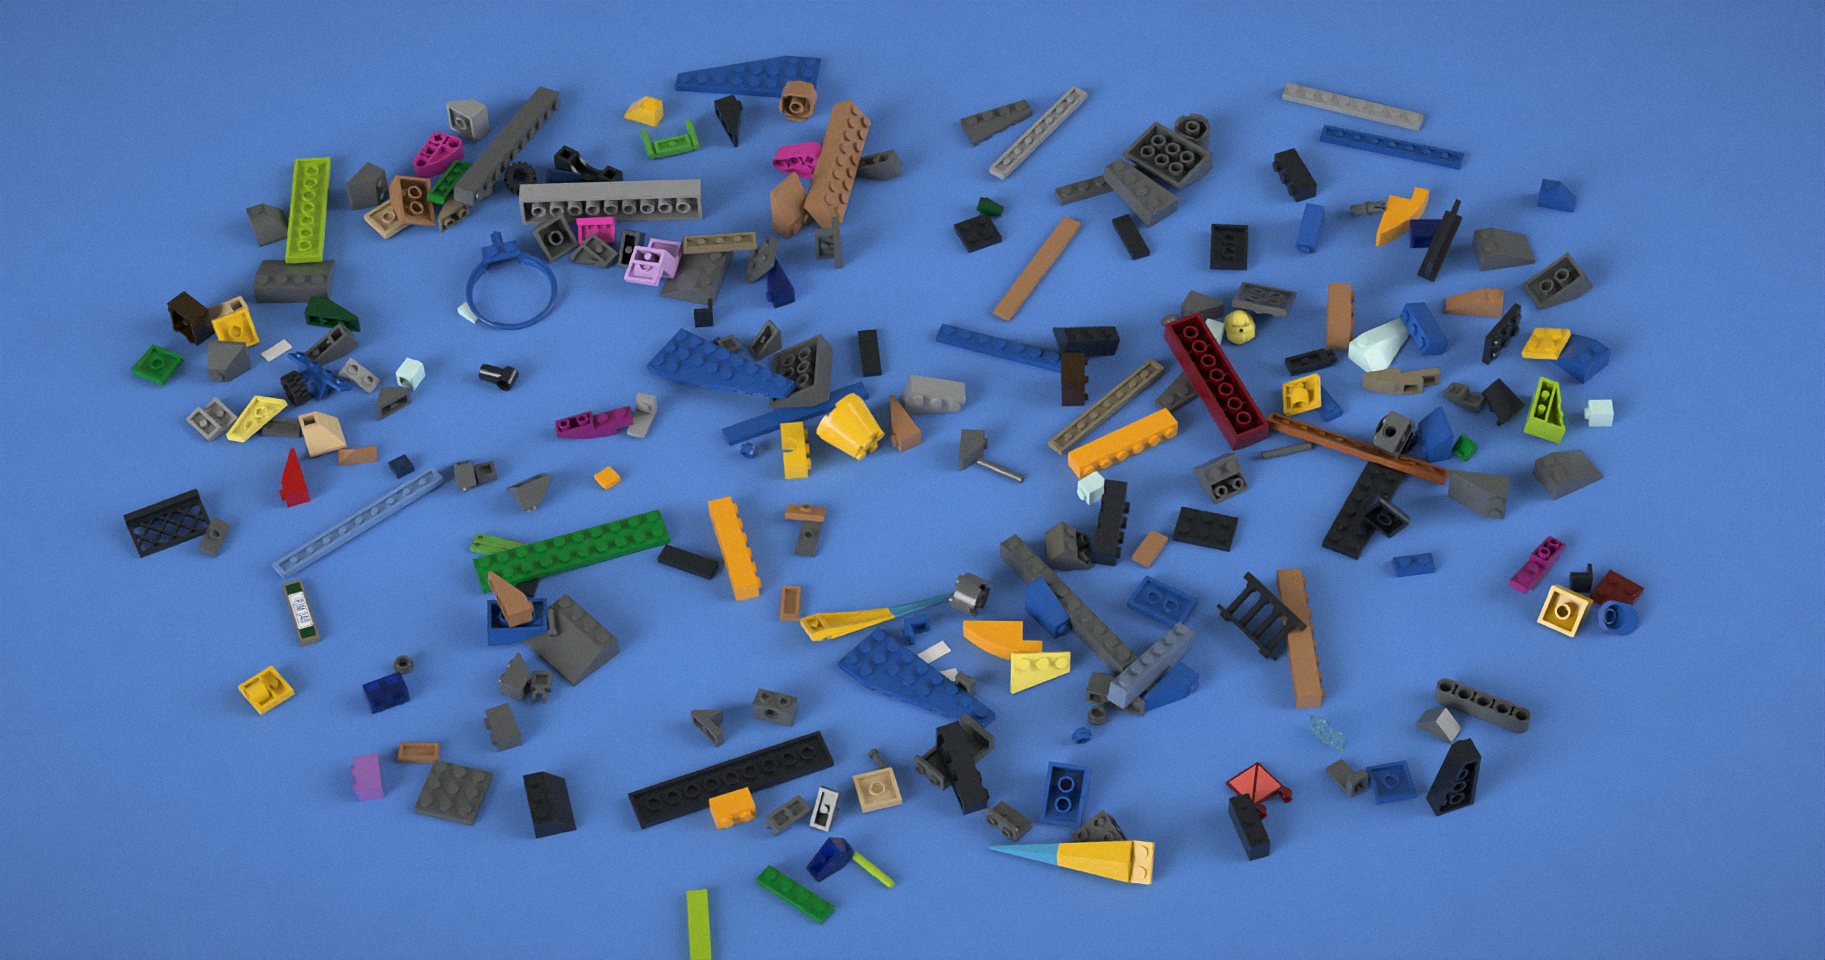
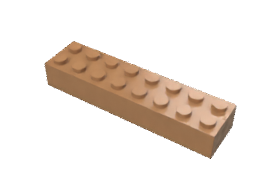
(837, 163)

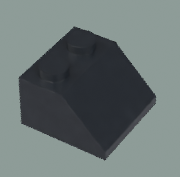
(1384, 515)

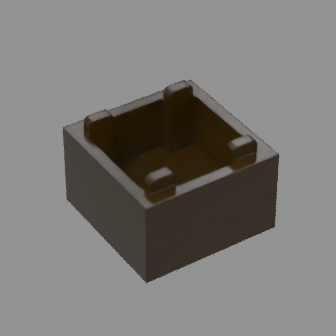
(190, 318)
(1073, 379)

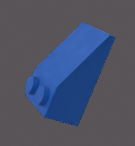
(1583, 357)
(501, 634)
(1065, 794)

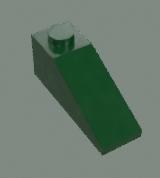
(328, 314)

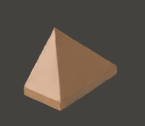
(357, 455)

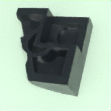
(1502, 401)

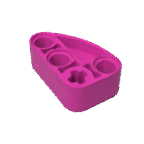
(437, 155)
(798, 158)

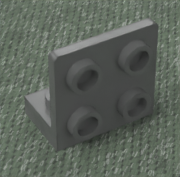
(1100, 828)

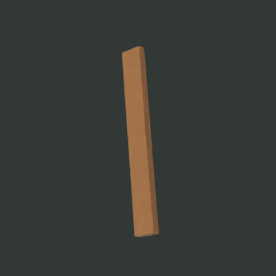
(1036, 269)

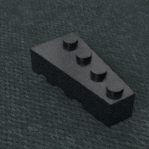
(1110, 523)
(961, 768)
(1456, 779)

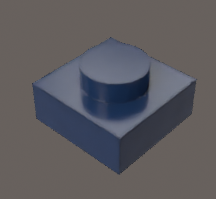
(401, 466)

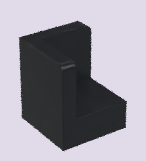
(704, 316)
(1581, 581)

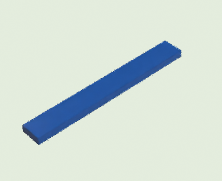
(1392, 147)
(771, 421)

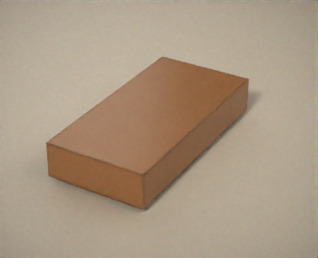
(1149, 548)
(790, 603)
(418, 752)

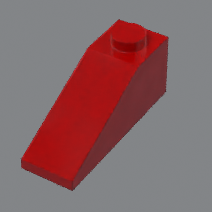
(293, 483)

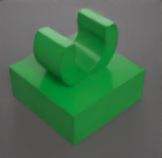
(1464, 447)

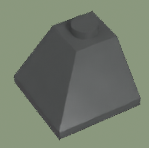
(267, 223)
(555, 237)
(227, 360)
(530, 491)

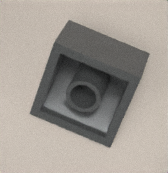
(367, 187)

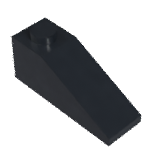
(729, 114)

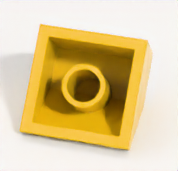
(1564, 610)

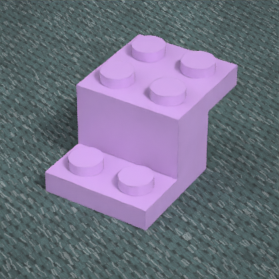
(653, 262)

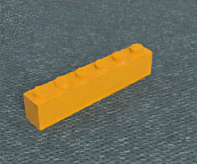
(1122, 443)
(734, 549)

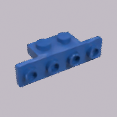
(316, 377)

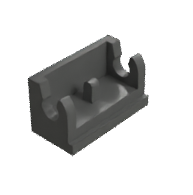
(787, 815)

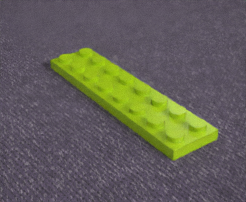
(308, 210)

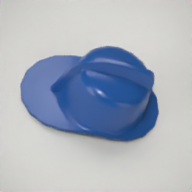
(1617, 617)

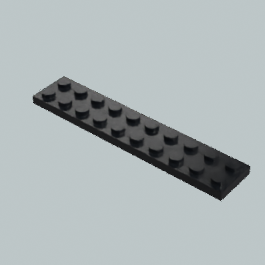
(753, 770)

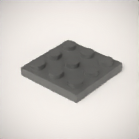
(1264, 299)
(453, 792)

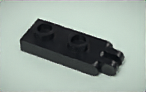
(1310, 361)

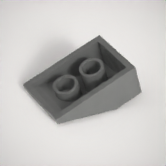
(1501, 249)
(1558, 283)
(1565, 472)
(1480, 492)

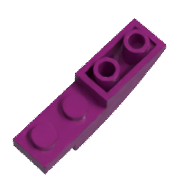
(594, 426)
(1538, 566)

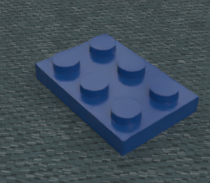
(1162, 602)

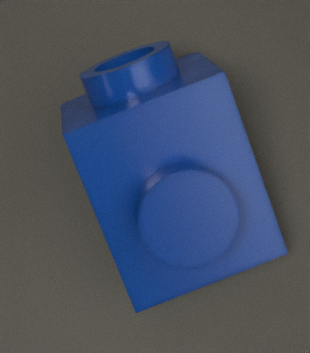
(915, 625)

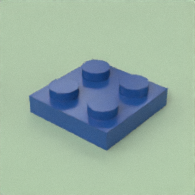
(1391, 782)

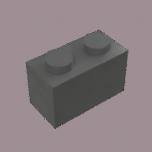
(503, 727)

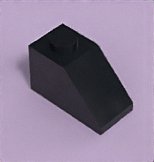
(628, 242)

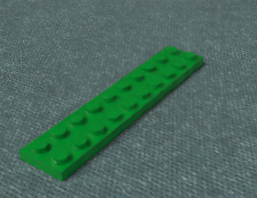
(574, 550)

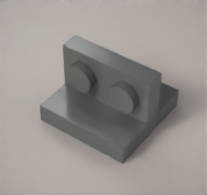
(829, 243)

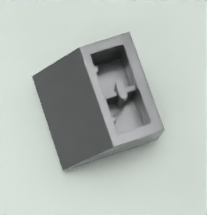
(1221, 477)
(1068, 548)

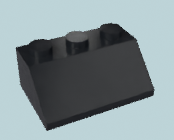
(1087, 340)
(548, 804)

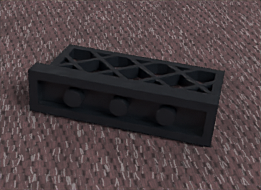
(1440, 243)
(163, 511)

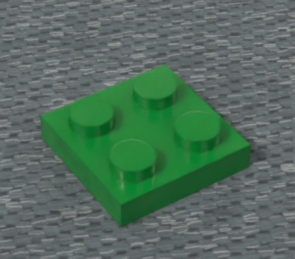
(157, 365)

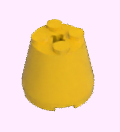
(851, 427)

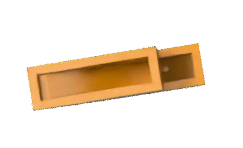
(1398, 215)
(999, 637)

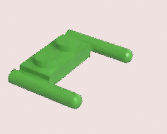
(671, 145)

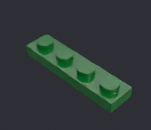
(445, 186)
(795, 894)

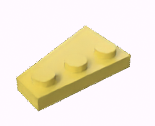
(255, 416)
(1037, 667)

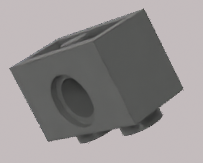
(1394, 444)
(775, 707)

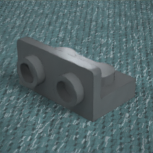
(1008, 821)

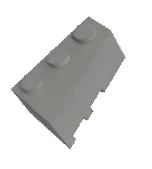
(932, 395)

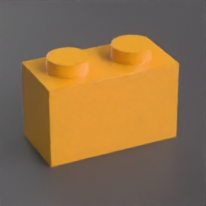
(732, 808)

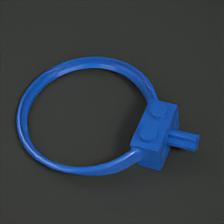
(501, 251)

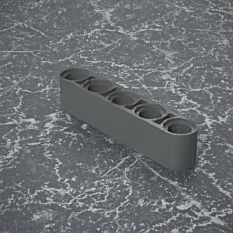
(1482, 705)

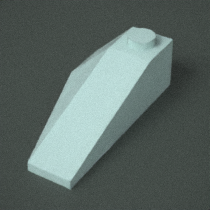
(1378, 346)

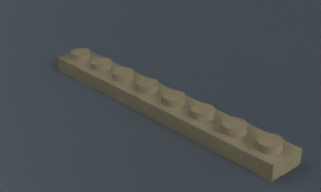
(1106, 407)

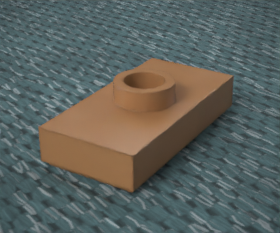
(805, 512)

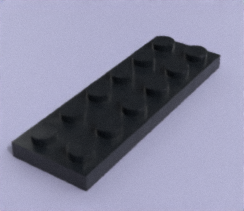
(1349, 530)

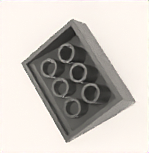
(1169, 156)
(698, 277)
(293, 281)
(810, 368)
(580, 643)

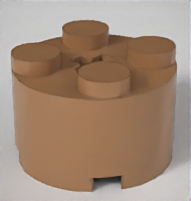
(798, 100)

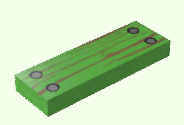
(490, 544)

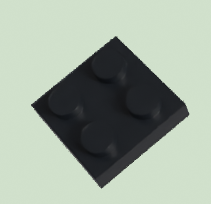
(977, 233)

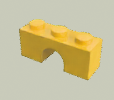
(793, 438)

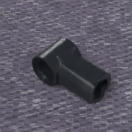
(503, 378)

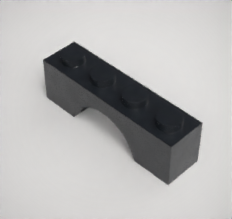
(571, 160)

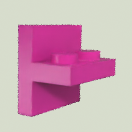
(601, 226)

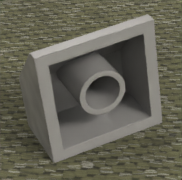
(468, 119)

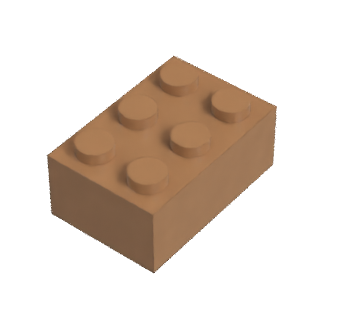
(1339, 316)

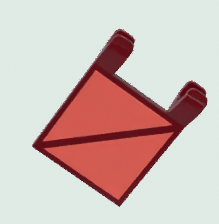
(1260, 786)

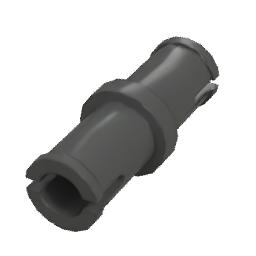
(1368, 208)

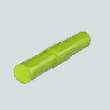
(872, 869)

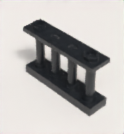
(1278, 611)

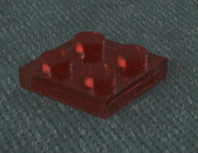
(1616, 588)

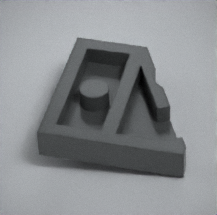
(594, 253)

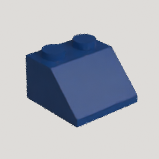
(1435, 436)

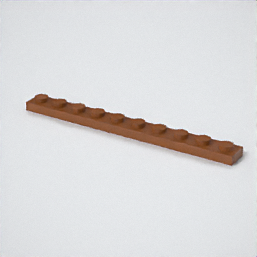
(1357, 448)

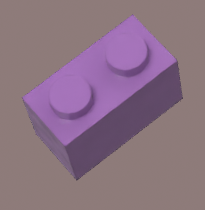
(368, 777)

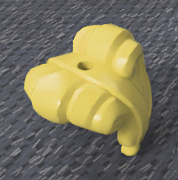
(1239, 320)

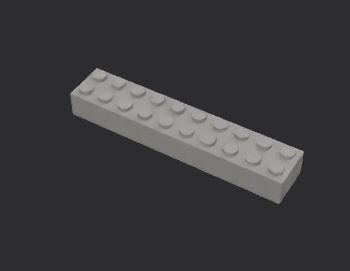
(622, 200)

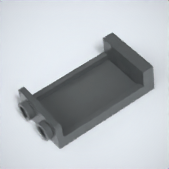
(979, 743)

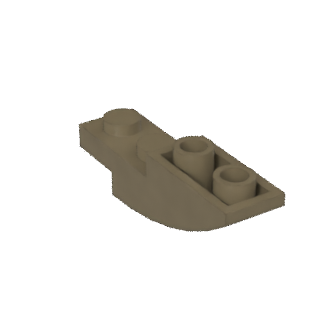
(454, 212)
(1396, 383)

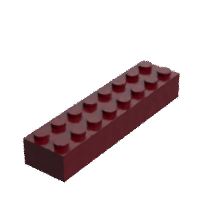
(1216, 381)

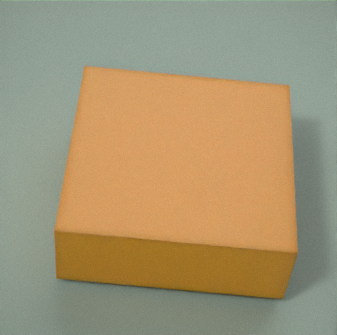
(607, 478)

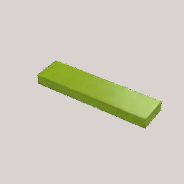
(699, 925)

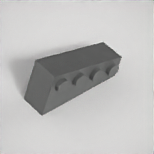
(1140, 192)

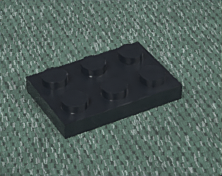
(1229, 247)
(1501, 334)
(1205, 529)

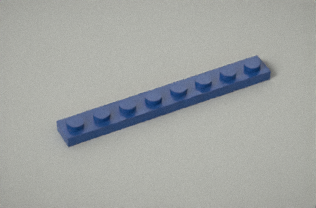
(999, 347)

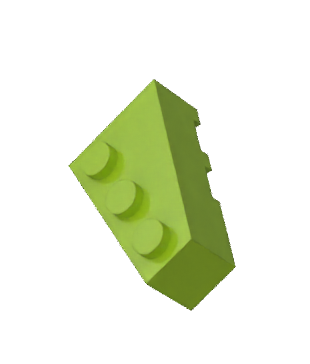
(1545, 412)

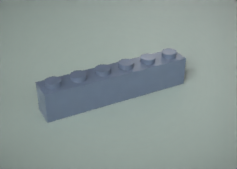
(1151, 665)

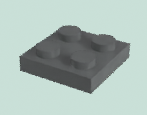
(761, 259)

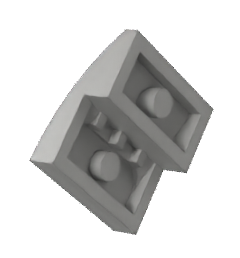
(212, 420)

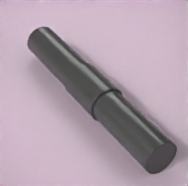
(1286, 450)
(1000, 470)

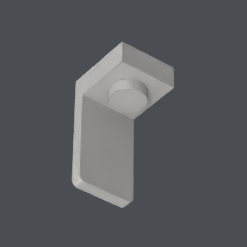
(359, 375)
(644, 415)

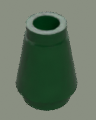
(990, 207)

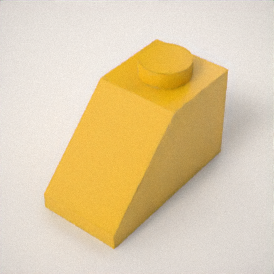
(646, 111)

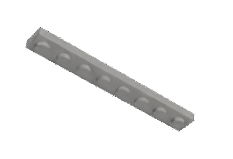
(1353, 106)
(1038, 132)

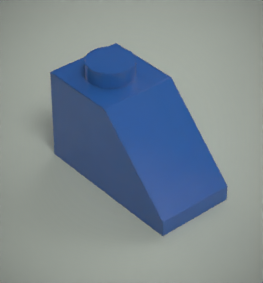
(1556, 196)

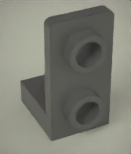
(1350, 782)

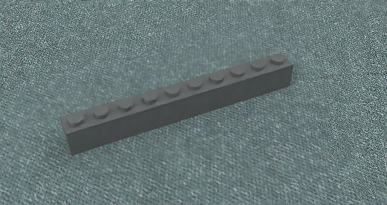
(506, 146)
(1082, 619)

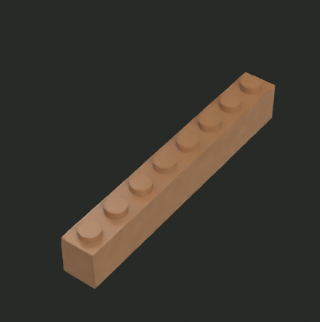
(1299, 644)

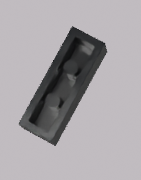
(1294, 175)
(1249, 827)

